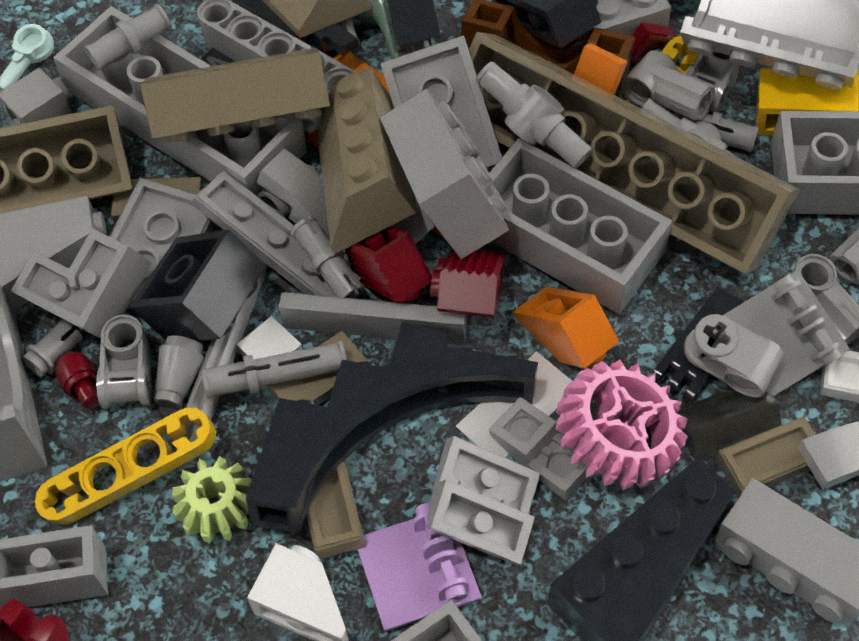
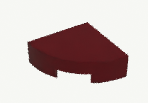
(649, 38)

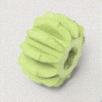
(194, 497)

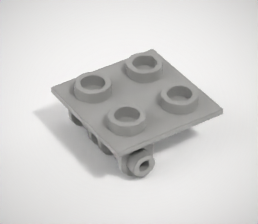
(797, 324)

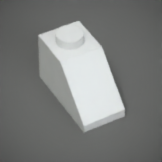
(297, 595)

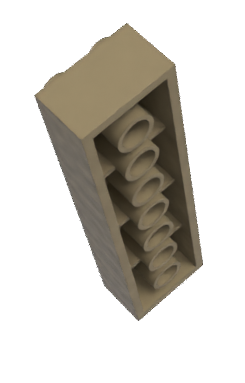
(705, 191)

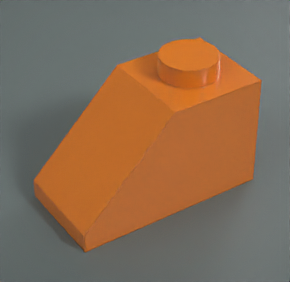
(568, 325)

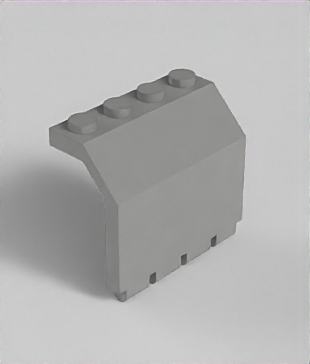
(789, 35)

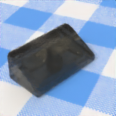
(727, 421)

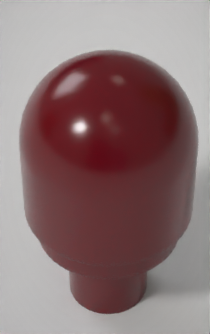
(78, 378)

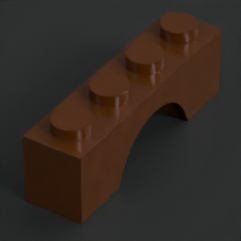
(503, 21)

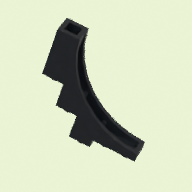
(313, 439)

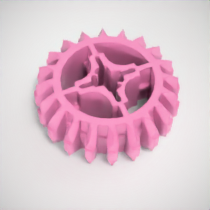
(617, 440)

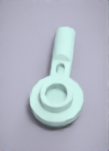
(30, 45)

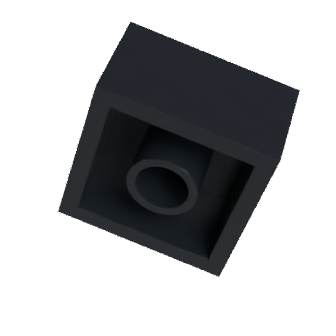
(199, 286)

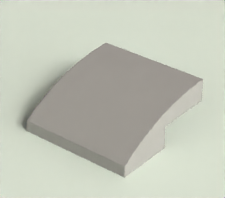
(483, 500)

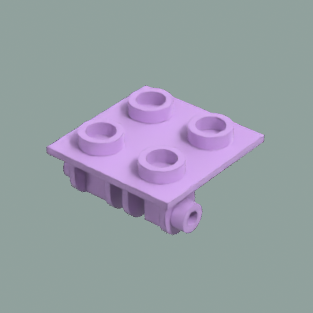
(415, 571)

